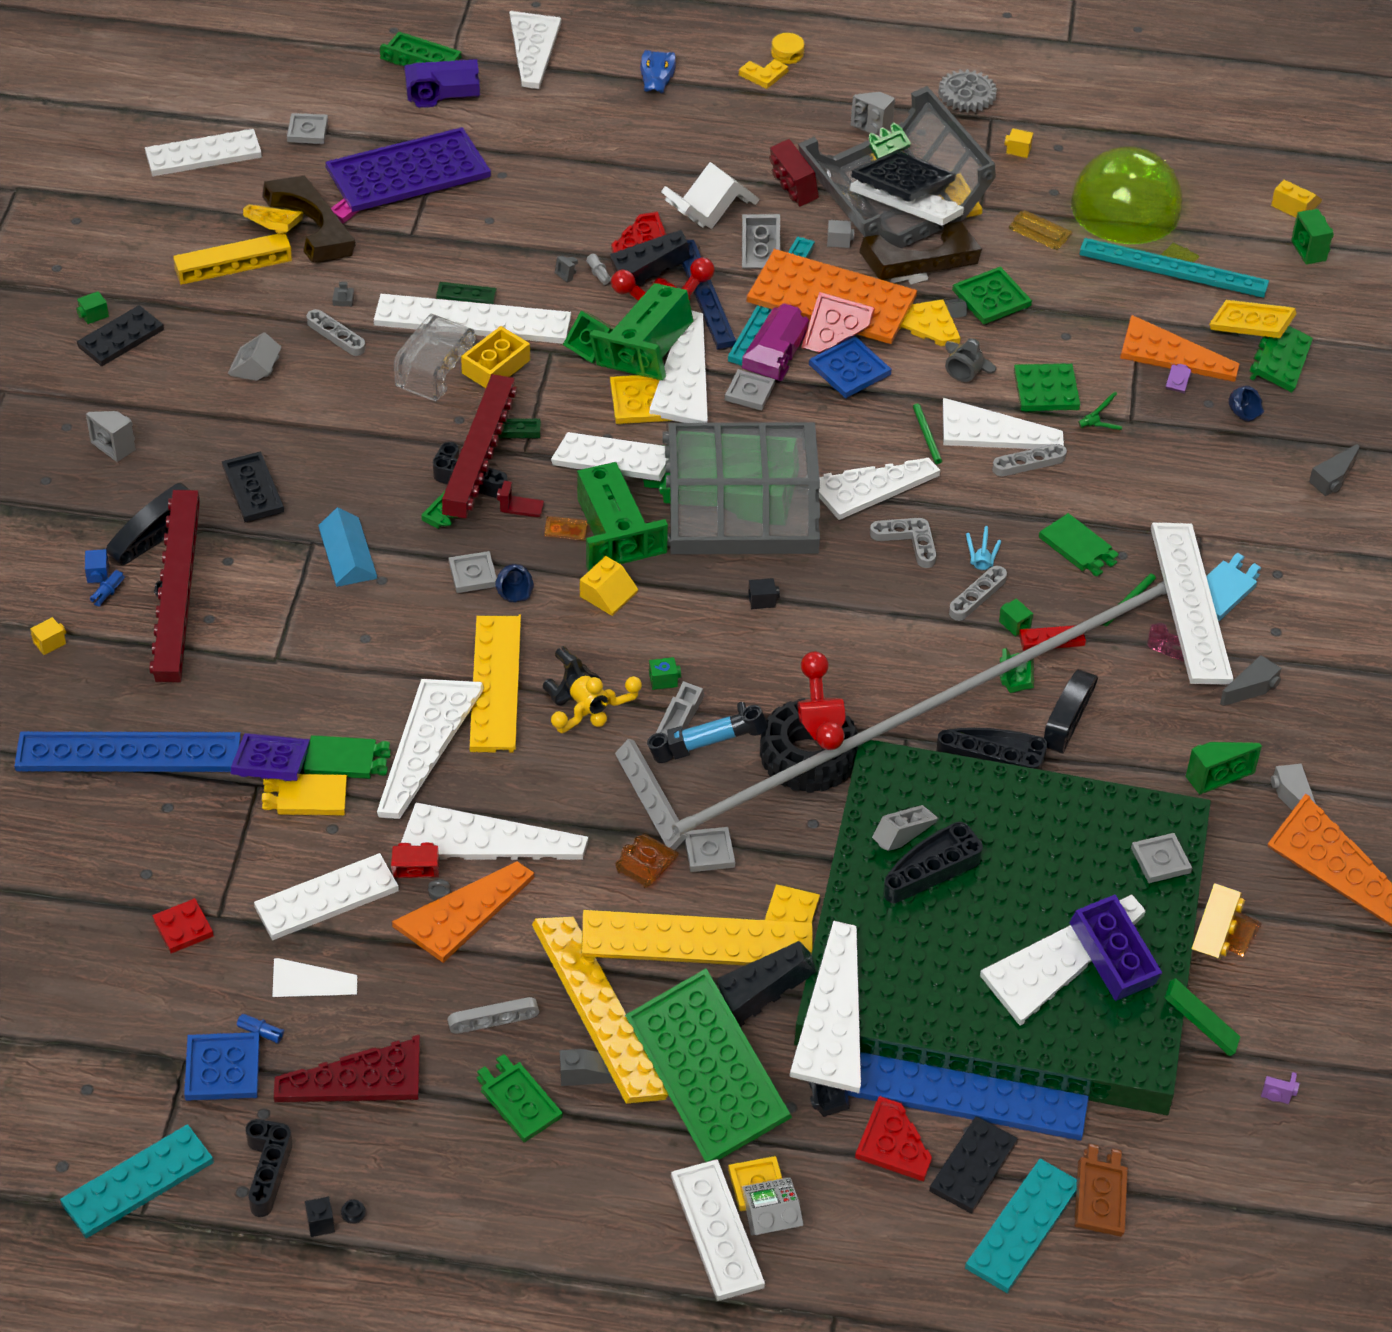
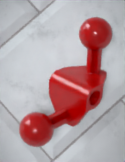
(701, 271)
(821, 715)

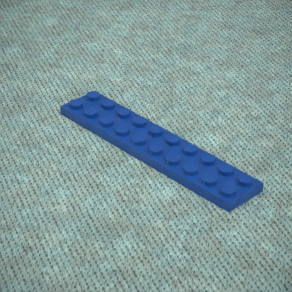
(127, 751)
(973, 1095)

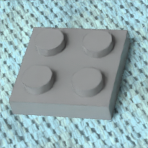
(307, 128)
(749, 389)
(472, 572)
(709, 849)
(1161, 857)

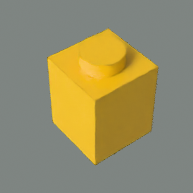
(1019, 143)
(48, 636)

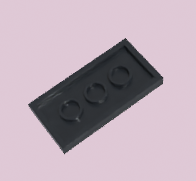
(120, 335)
(252, 486)
(973, 1164)

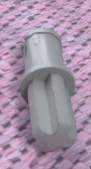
(598, 269)

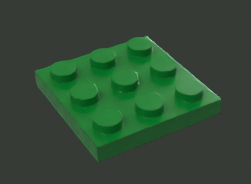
(992, 295)
(1046, 387)

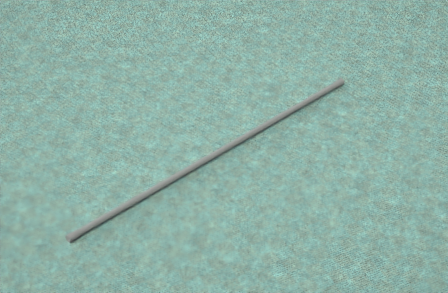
(690, 822)

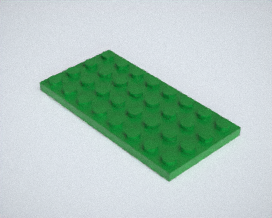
(708, 1067)

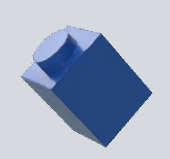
(96, 566)

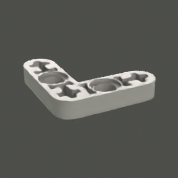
(914, 533)

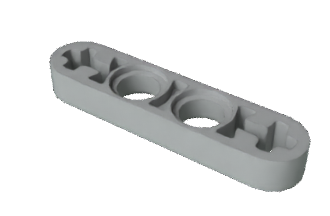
(352, 344)
(1006, 464)
(975, 591)
(493, 1015)

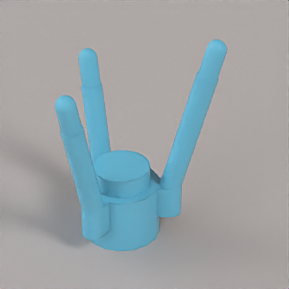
(982, 558)

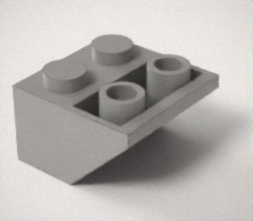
(872, 112)

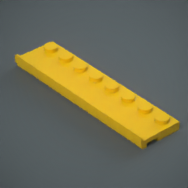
(498, 670)

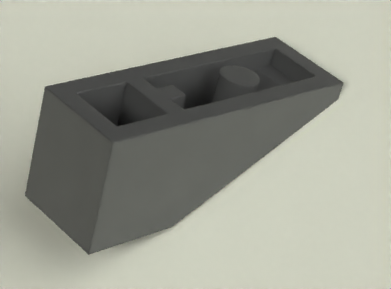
(1332, 473)
(1252, 682)
(583, 1068)

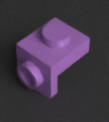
(1178, 378)
(1280, 1090)

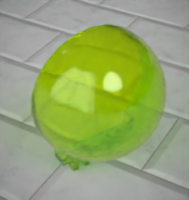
(1127, 196)

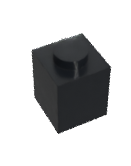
(763, 593)
(319, 1216)

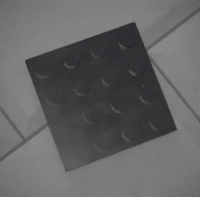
(903, 175)

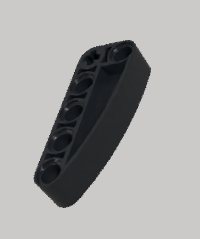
(143, 530)
(1069, 710)
(994, 745)
(933, 862)

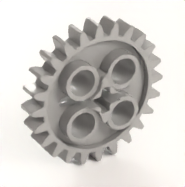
(967, 90)

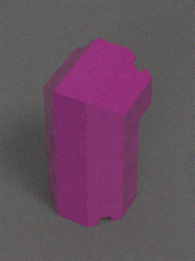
(776, 342)

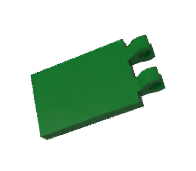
(1079, 544)
(346, 756)
(518, 1098)

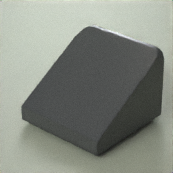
(956, 307)

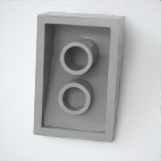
(759, 239)

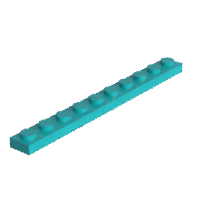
(800, 247)
(1174, 267)

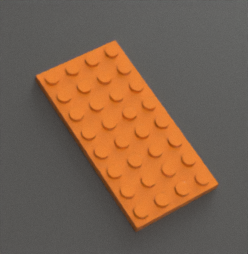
(799, 280)

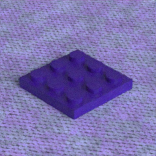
(270, 757)

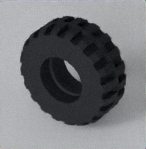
(780, 753)

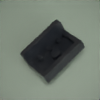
(828, 1099)

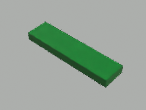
(1202, 1017)

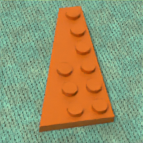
(1161, 348)
(455, 918)

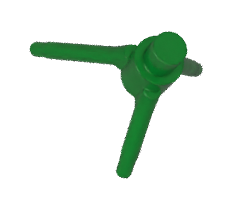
(1094, 419)

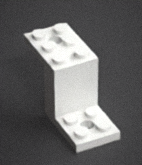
(709, 196)

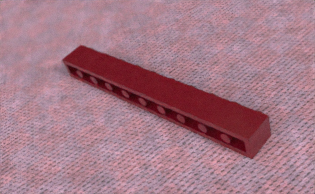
(479, 446)
(176, 586)

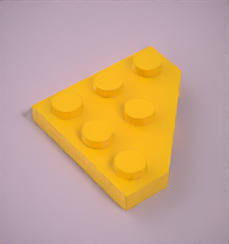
(273, 218)
(931, 321)

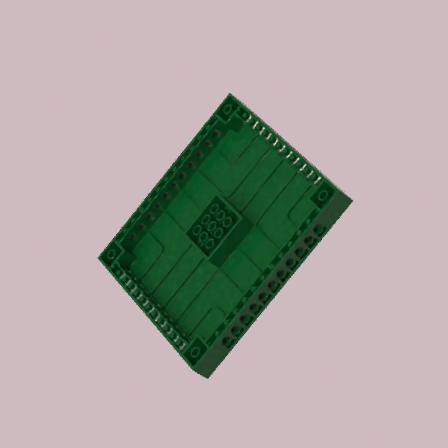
(1045, 853)

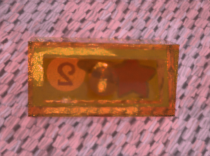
(566, 528)

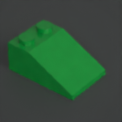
(1221, 764)

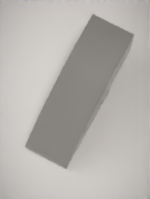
(682, 708)

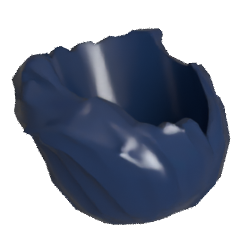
(1246, 403)
(514, 583)

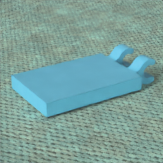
(1231, 585)

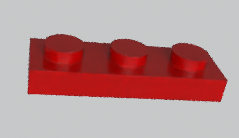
(1033, 637)

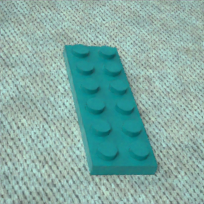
(136, 1181)
(1022, 1226)

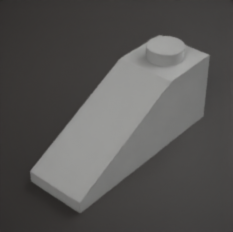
(1291, 784)
(902, 827)

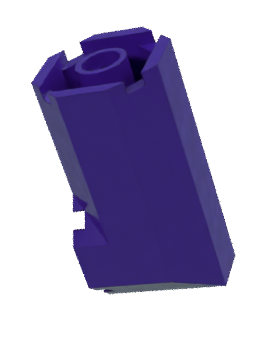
(441, 80)

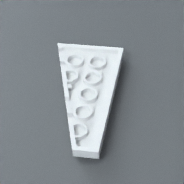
(534, 42)
(984, 428)

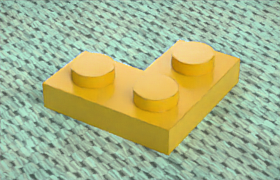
(764, 76)

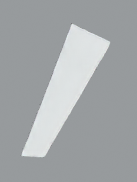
(307, 980)

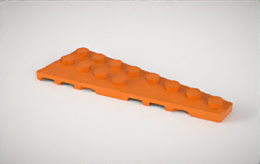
(1325, 852)

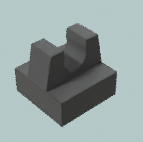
(565, 267)
(343, 295)

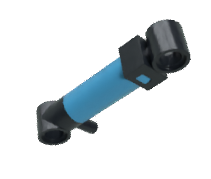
(679, 741)

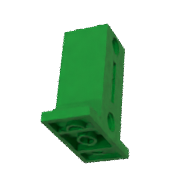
(645, 333)
(616, 518)

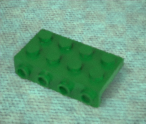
(408, 49)
(1281, 358)

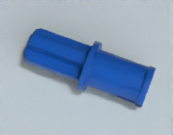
(107, 587)
(265, 1030)

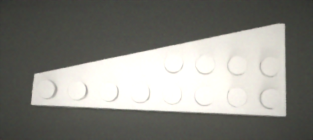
(683, 390)
(432, 723)
(487, 838)
(1040, 970)
(830, 1035)

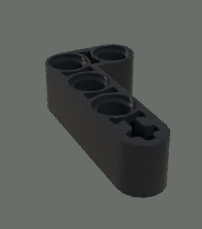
(445, 462)
(267, 1169)

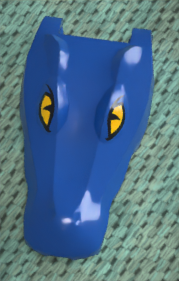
(657, 69)

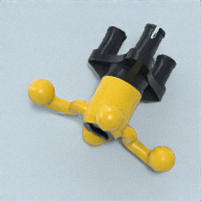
(586, 690)

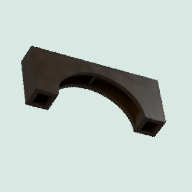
(298, 194)
(891, 261)

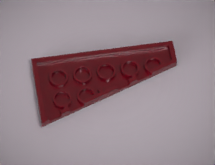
(362, 1076)

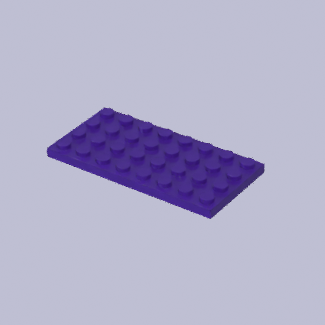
(407, 169)

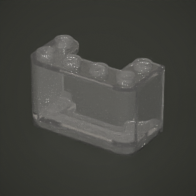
(430, 355)

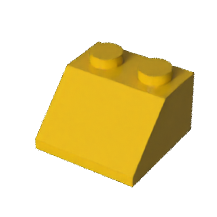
(1293, 198)
(607, 586)

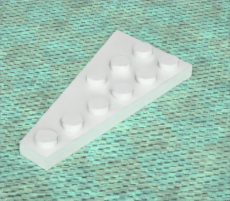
(868, 486)

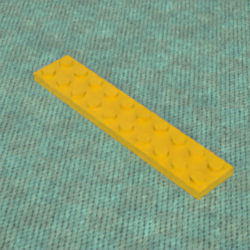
(687, 937)
(600, 1011)

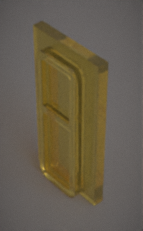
(1040, 229)

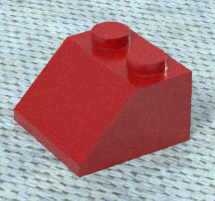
(415, 860)

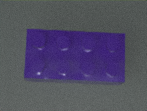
(1115, 947)

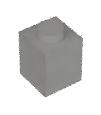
(839, 233)

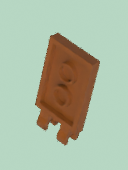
(1101, 1192)

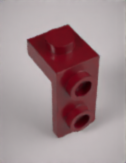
(518, 505)

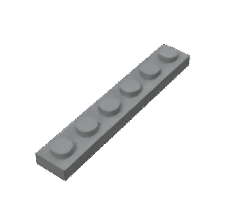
(649, 793)

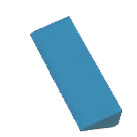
(346, 548)

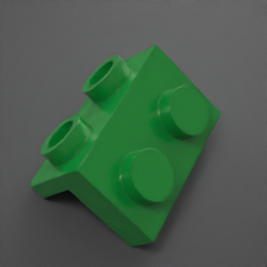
(1018, 678)

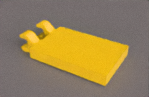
(307, 795)

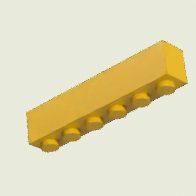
(232, 258)

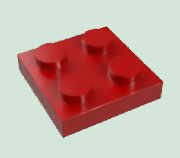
(182, 925)

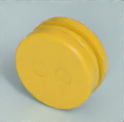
(787, 48)

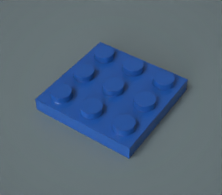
(850, 367)
(222, 1066)

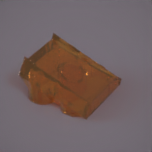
(645, 859)

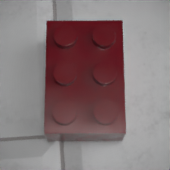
(793, 172)

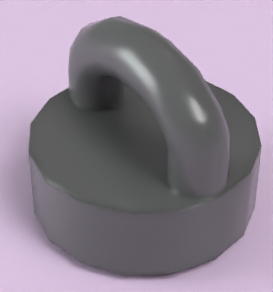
(438, 888)

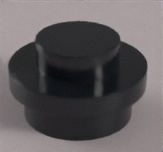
(353, 1211)

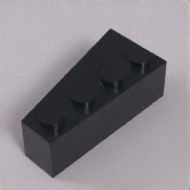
(652, 256)
(765, 980)

